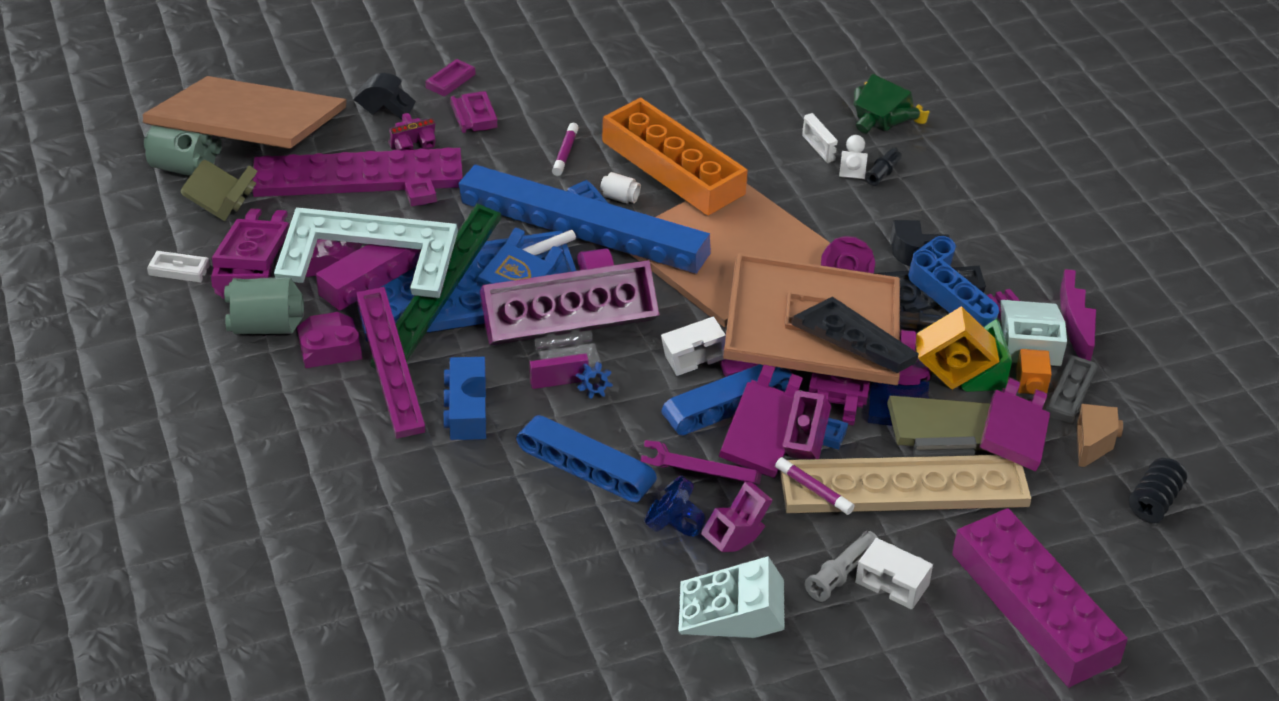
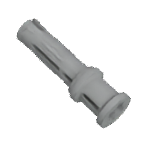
(835, 572)

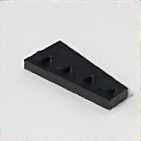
(914, 299)
(851, 331)

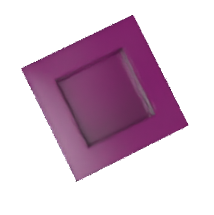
(420, 192)

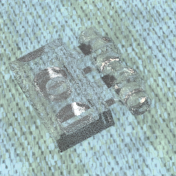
(575, 339)

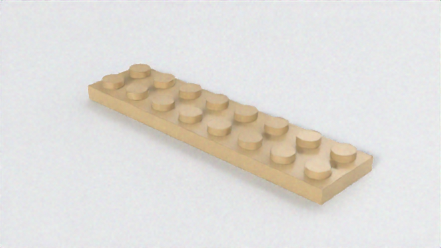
(910, 483)

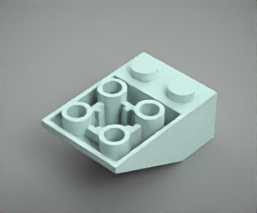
(1034, 328)
(734, 601)

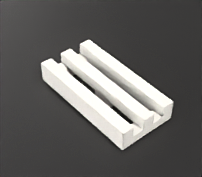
(819, 137)
(178, 266)

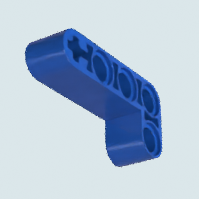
(934, 276)

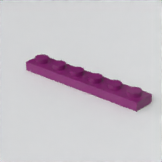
(390, 363)

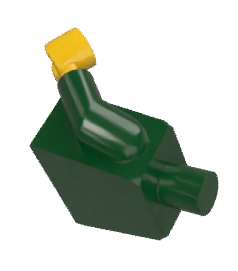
(885, 105)

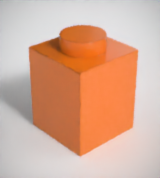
(1033, 371)

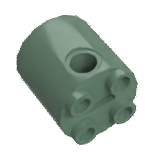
(179, 149)
(263, 306)

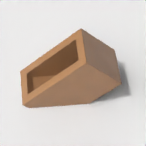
(1097, 432)

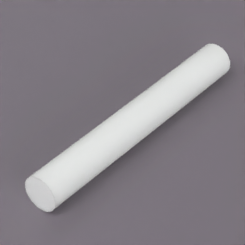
(547, 244)

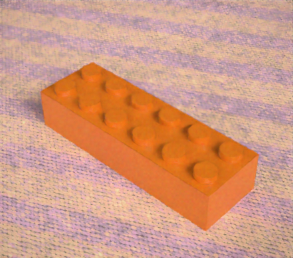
(674, 156)

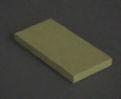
(936, 419)

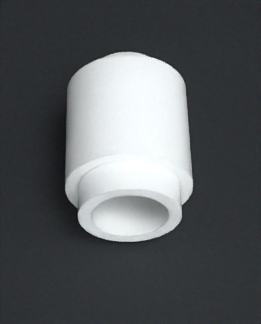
(620, 188)

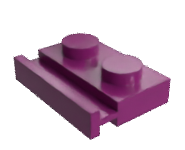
(474, 112)

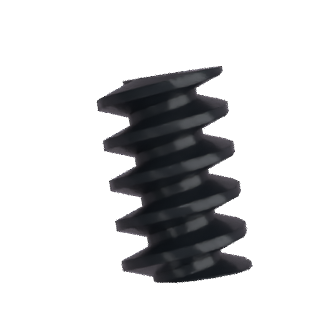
(1157, 489)

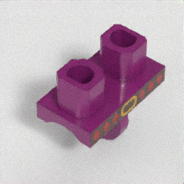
(412, 131)

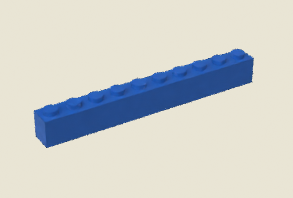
(587, 217)

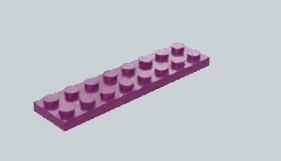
(355, 171)

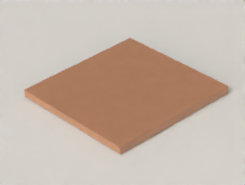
(245, 111)
(744, 226)
(773, 290)

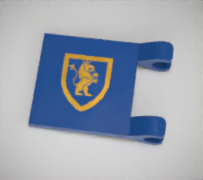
(517, 264)

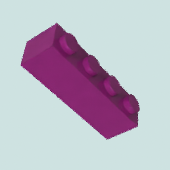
(362, 271)

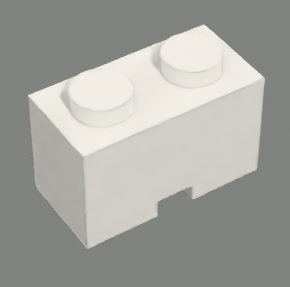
(694, 345)
(894, 572)

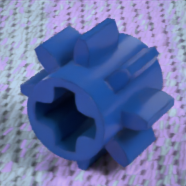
(596, 387)

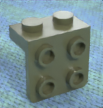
(217, 189)

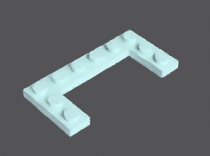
(433, 239)

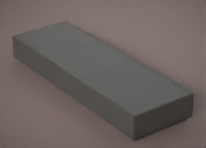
(1071, 389)

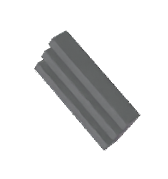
(944, 446)

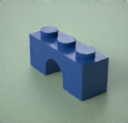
(465, 398)

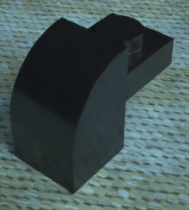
(384, 90)
(908, 238)

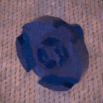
(674, 508)

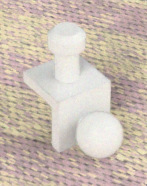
(854, 162)

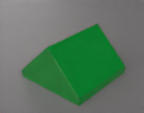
(996, 376)

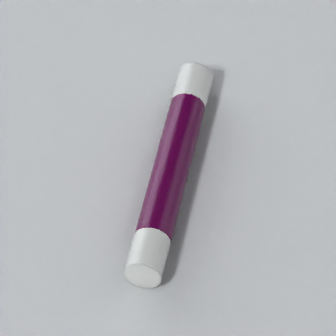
(565, 149)
(815, 486)

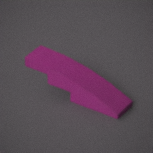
(1078, 320)

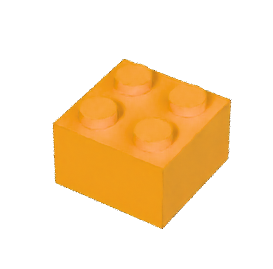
(956, 348)

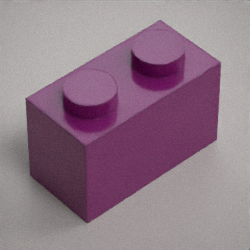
(806, 425)

